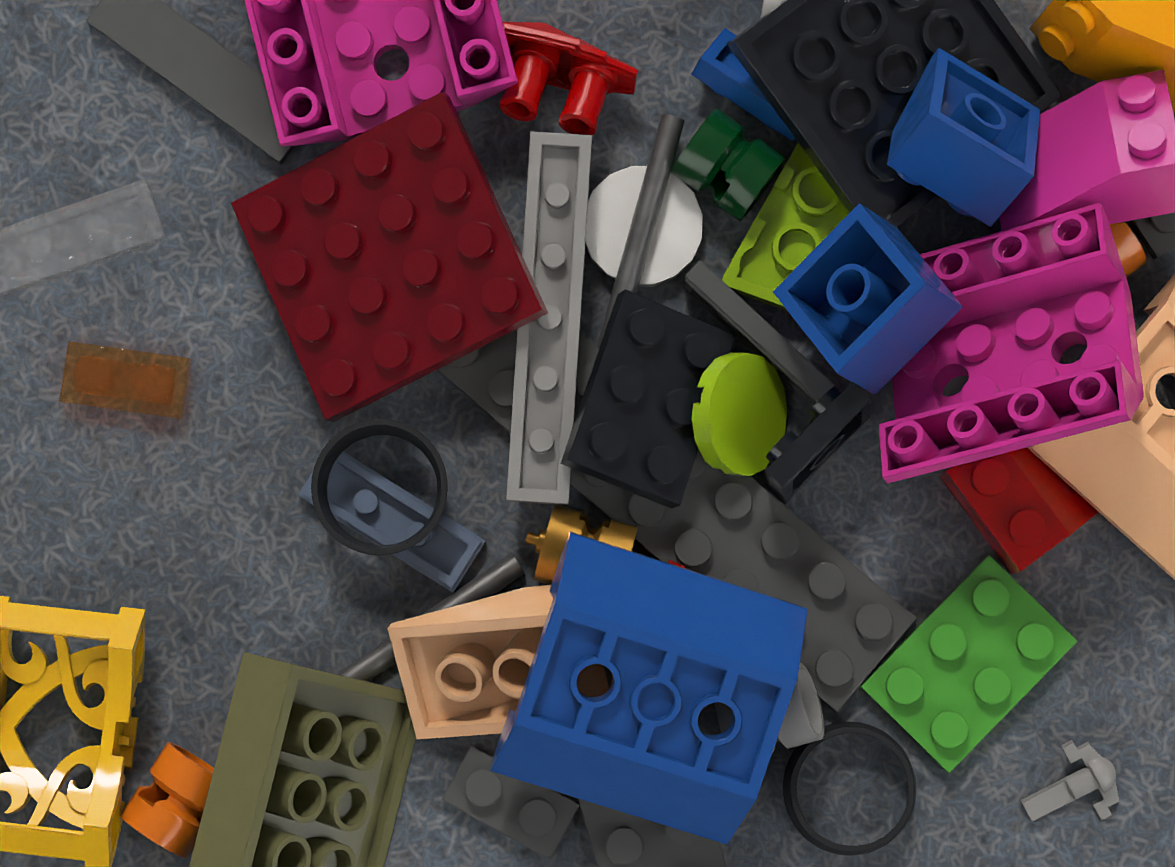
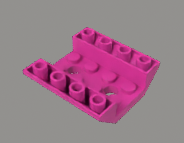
(326, 53)
(1023, 306)

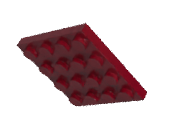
(388, 257)

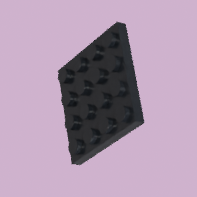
(850, 68)

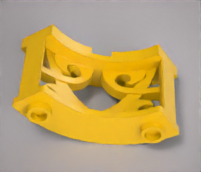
(118, 670)

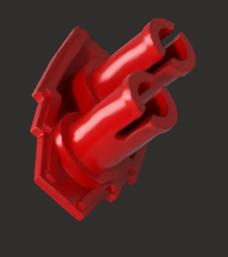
(558, 59)

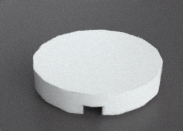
(674, 237)

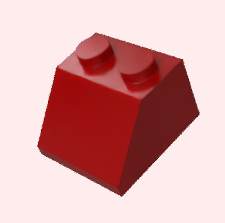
(1017, 505)

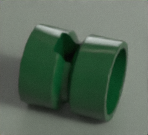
(728, 164)

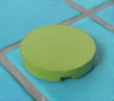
(739, 413)

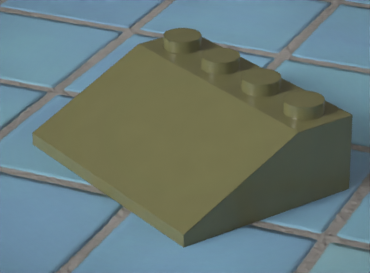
(305, 770)

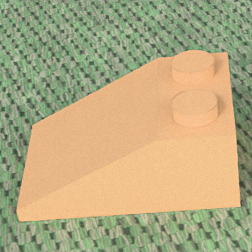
(472, 661)

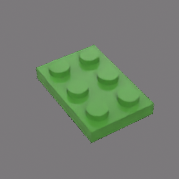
(968, 664)

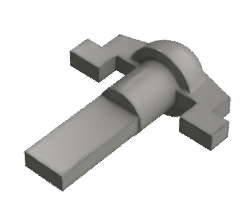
(1096, 775)

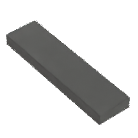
(194, 66)

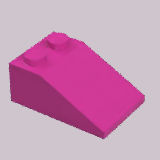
(1105, 149)

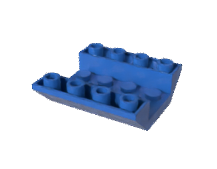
(671, 652)

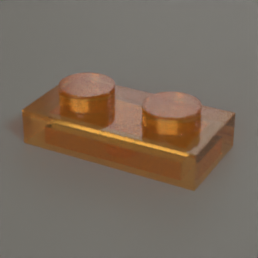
(125, 380)

